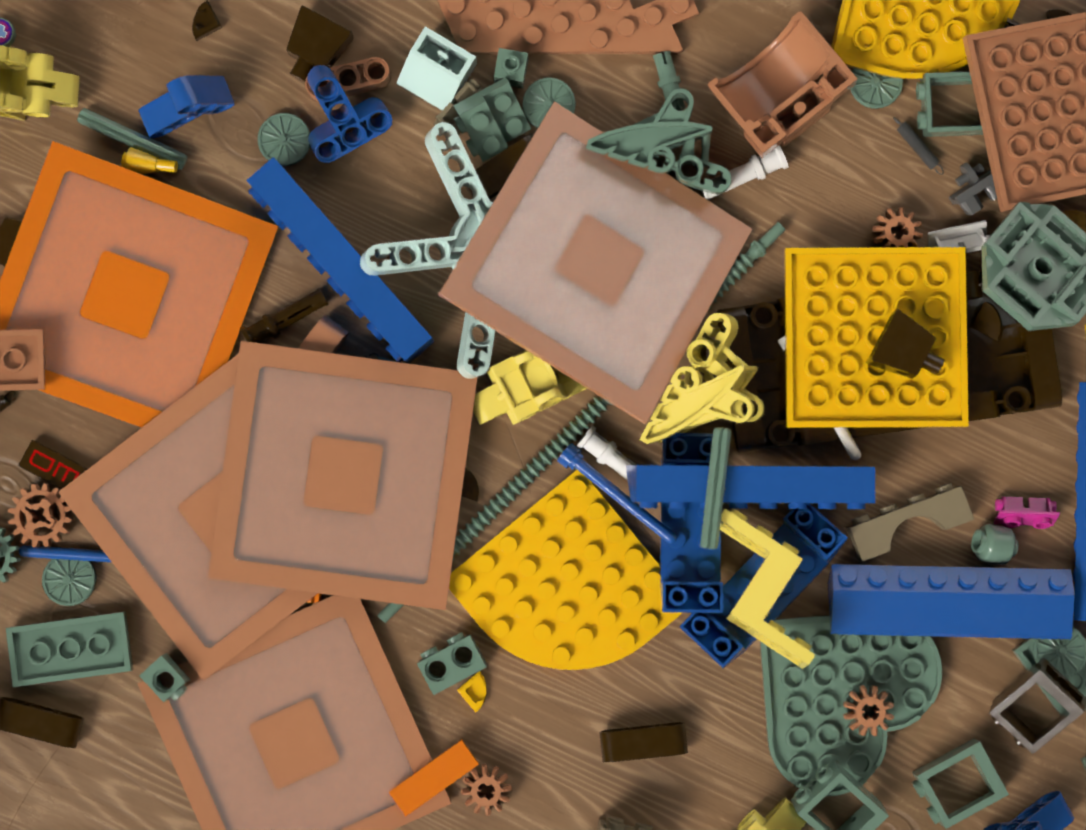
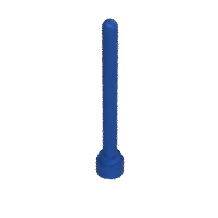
(573, 458)
(63, 553)

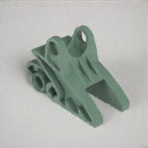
(657, 137)

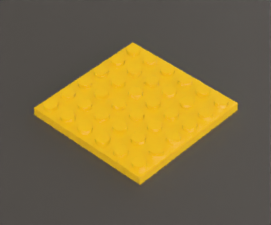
(837, 312)

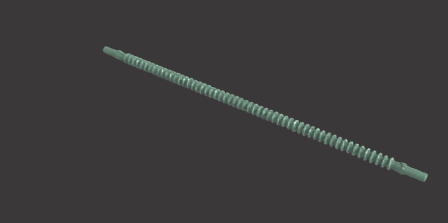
(756, 250)

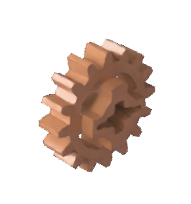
(34, 526)

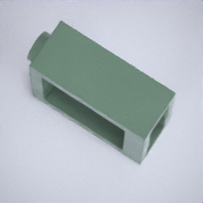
(925, 117)
(986, 769)
(826, 779)

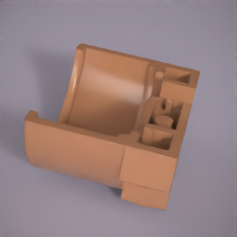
(782, 89)

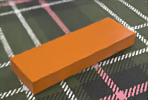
(433, 777)

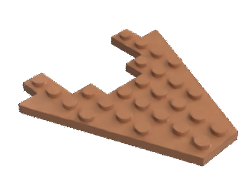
(567, 25)

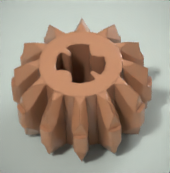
(892, 221)
(866, 721)
(484, 799)

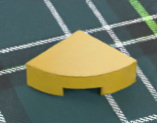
(474, 691)

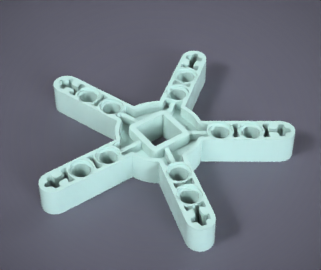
(451, 247)

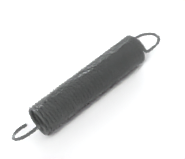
(918, 145)

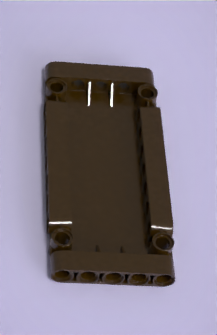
(1017, 363)

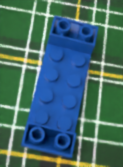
(817, 545)
(687, 571)

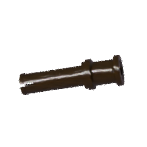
(272, 325)

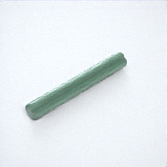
(130, 137)
(715, 488)

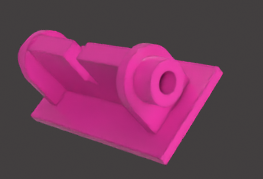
(1039, 514)

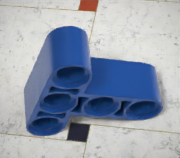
(186, 100)
(343, 118)
(1046, 813)

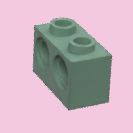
(455, 669)

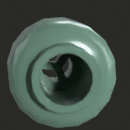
(994, 544)

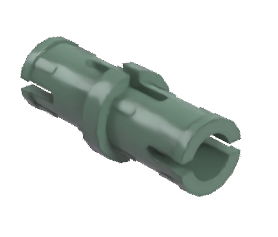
(668, 77)

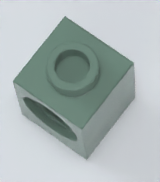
(511, 65)
(153, 673)

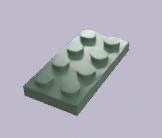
(69, 649)

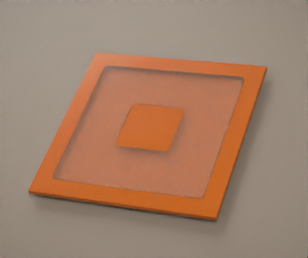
(129, 284)

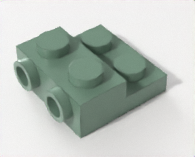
(491, 119)

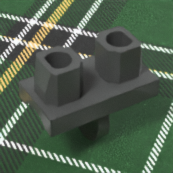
(967, 195)

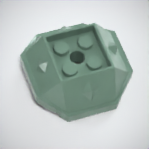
(1040, 238)

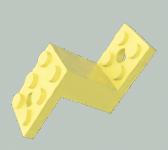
(765, 588)

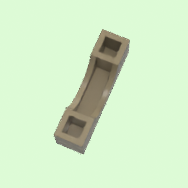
(874, 535)

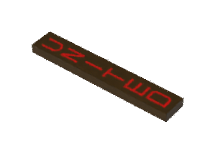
(50, 465)

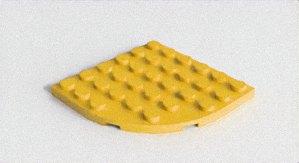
(913, 35)
(565, 583)

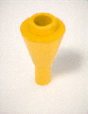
(146, 163)

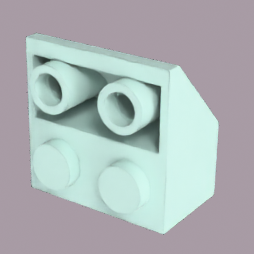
(436, 69)

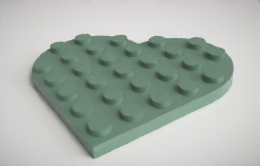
(807, 703)

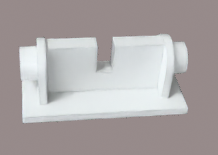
(969, 235)

